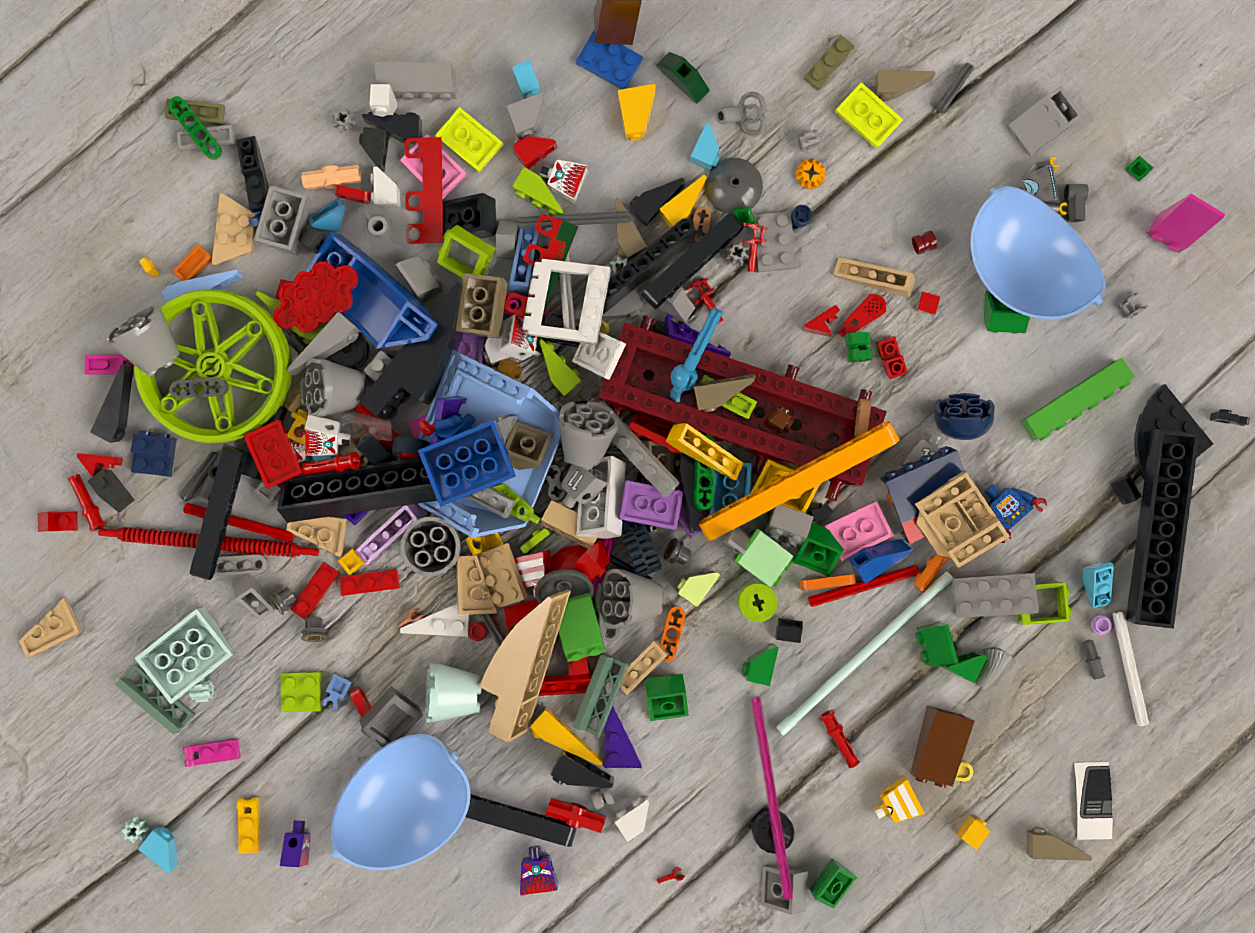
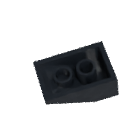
(472, 213)
(579, 772)

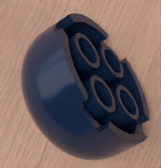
(968, 425)

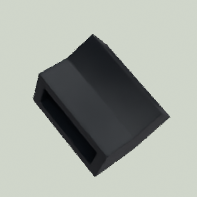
(1126, 490)
(821, 512)
(789, 630)

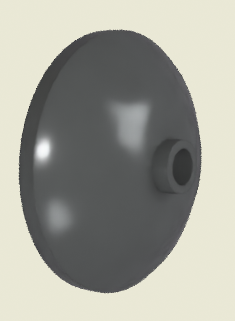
(725, 194)
(562, 580)

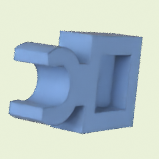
(338, 689)

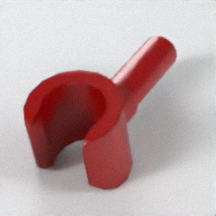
(671, 876)

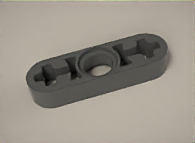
(185, 383)

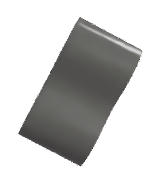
(556, 482)

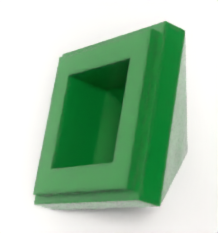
(1139, 168)
(744, 215)

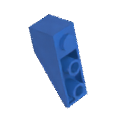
(876, 559)

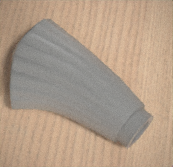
(993, 667)

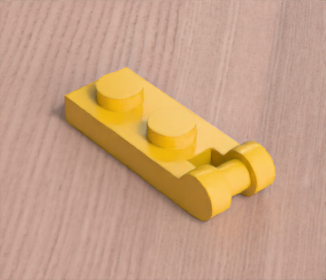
(248, 825)

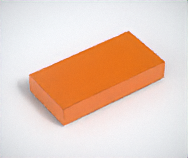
(193, 263)

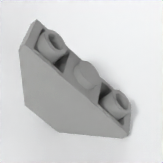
(677, 305)

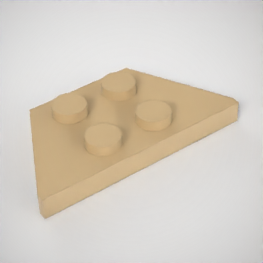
(233, 231)

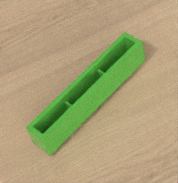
(1078, 399)

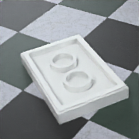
(600, 357)

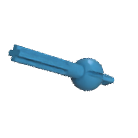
(684, 375)

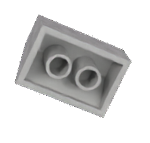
(283, 220)

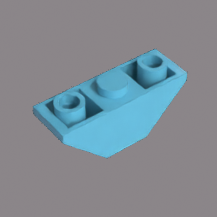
(1098, 583)

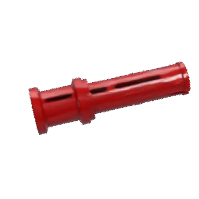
(337, 463)
(90, 510)
(835, 731)

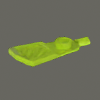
(519, 503)

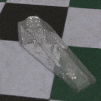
(361, 425)

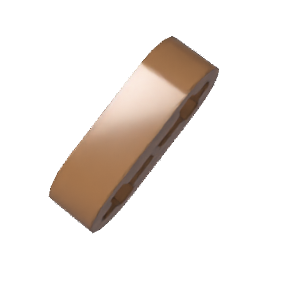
(705, 226)
(862, 416)

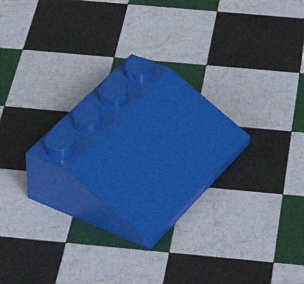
(467, 463)

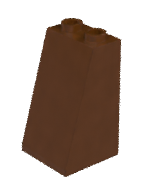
(616, 21)
(941, 746)

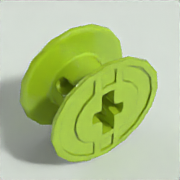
(763, 593)

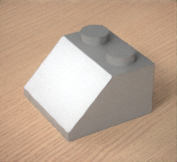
(419, 277)
(771, 890)

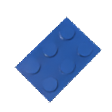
(609, 61)

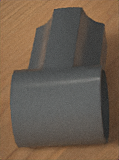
(1076, 196)

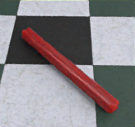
(244, 524)
(860, 586)

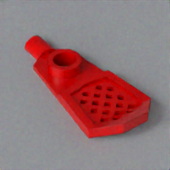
(862, 316)

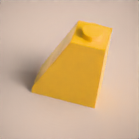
(636, 109)

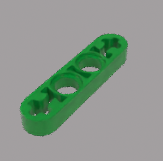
(196, 127)
(709, 474)

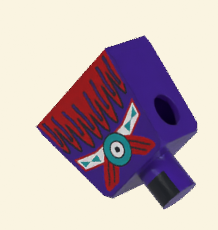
(292, 853)
(537, 873)

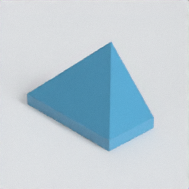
(328, 217)

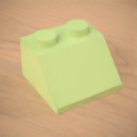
(696, 586)

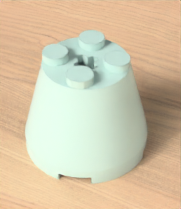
(450, 693)

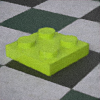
(301, 692)

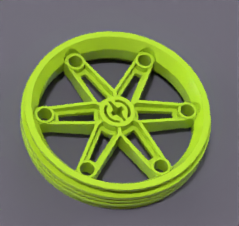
(224, 364)

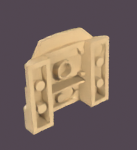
(959, 520)

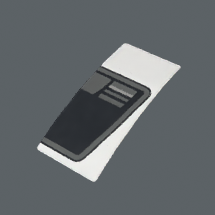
(1093, 800)

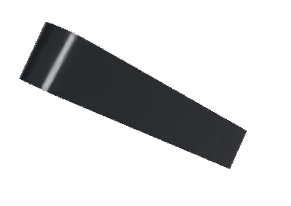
(647, 258)
(692, 261)
(218, 513)
(520, 821)

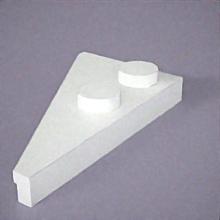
(441, 623)

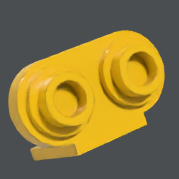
(300, 418)
(486, 543)

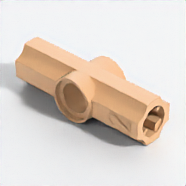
(331, 176)

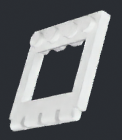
(592, 306)

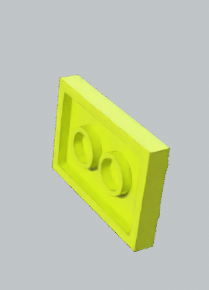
(868, 115)
(469, 140)

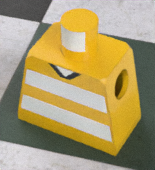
(899, 802)

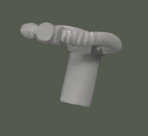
(739, 113)

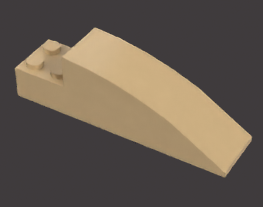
(520, 667)

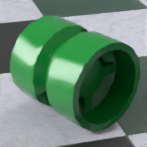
(855, 342)

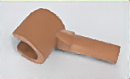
(412, 616)

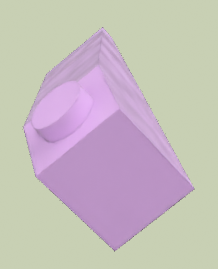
(389, 532)

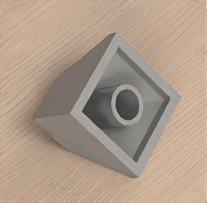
(527, 114)

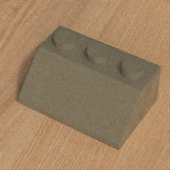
(482, 305)

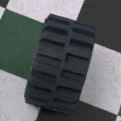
(641, 550)

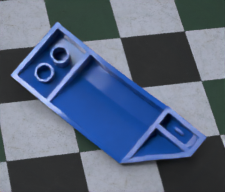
(380, 303)

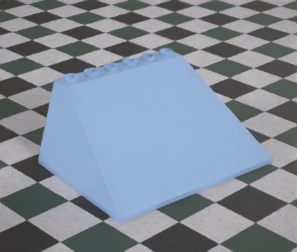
(489, 397)

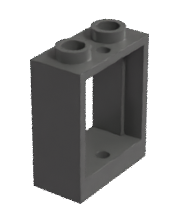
(380, 707)

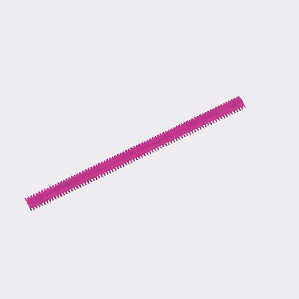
(771, 792)

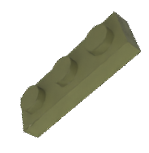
(829, 62)
(207, 112)

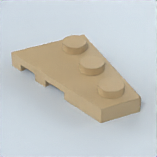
(324, 532)

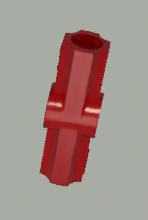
(575, 815)

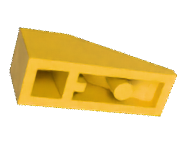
(682, 204)

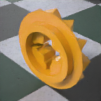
(803, 177)

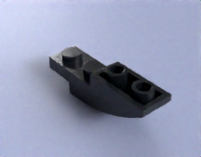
(253, 172)

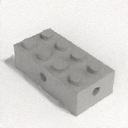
(995, 595)

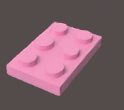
(451, 172)
(860, 529)

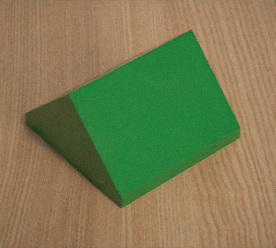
(968, 665)
(832, 884)

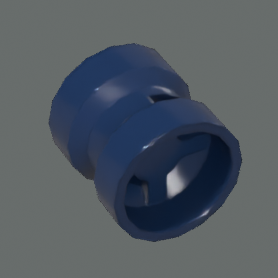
(803, 213)

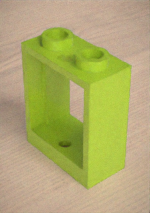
(470, 241)
(1063, 608)

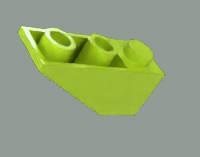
(532, 187)
(561, 375)

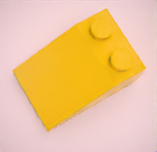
(774, 470)

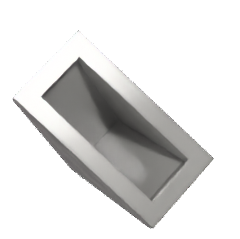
(506, 239)

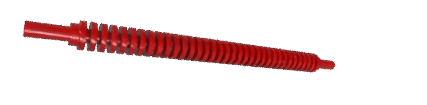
(190, 540)

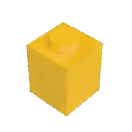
(973, 832)

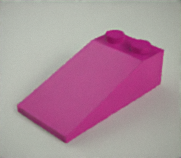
(1184, 223)

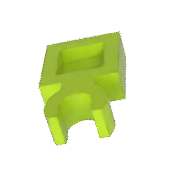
(538, 536)

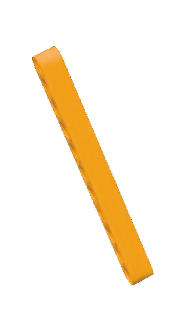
(799, 480)

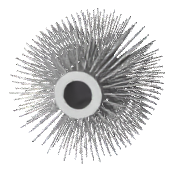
(380, 227)

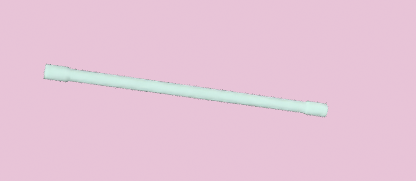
(791, 720)

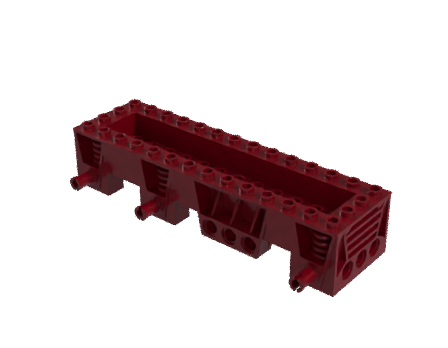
(815, 408)

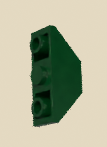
(684, 76)

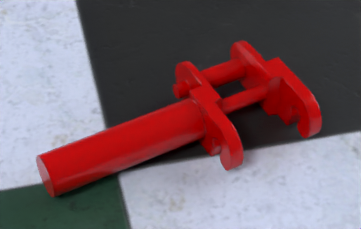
(753, 244)
(706, 299)

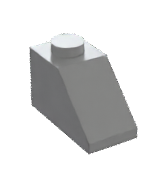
(252, 596)

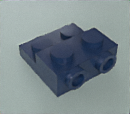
(153, 453)

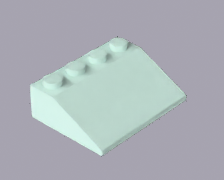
(185, 654)

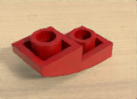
(891, 357)

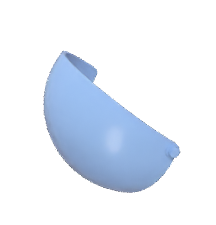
(1033, 257)
(400, 804)

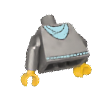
(1041, 183)

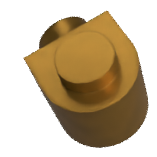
(510, 368)

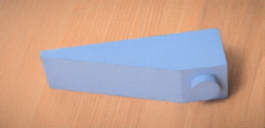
(215, 281)

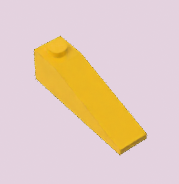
(704, 450)
(555, 732)

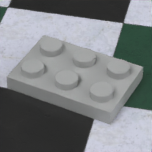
(778, 250)

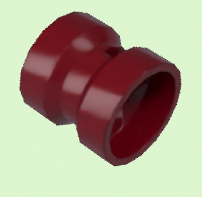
(924, 242)

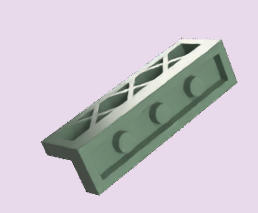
(594, 694)
(149, 703)

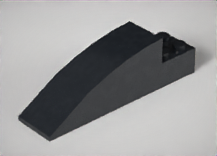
(418, 364)

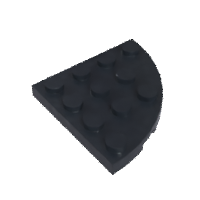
(1164, 413)

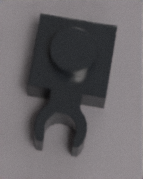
(1226, 416)

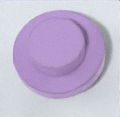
(1101, 625)

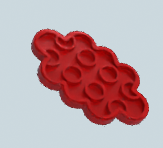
(315, 297)

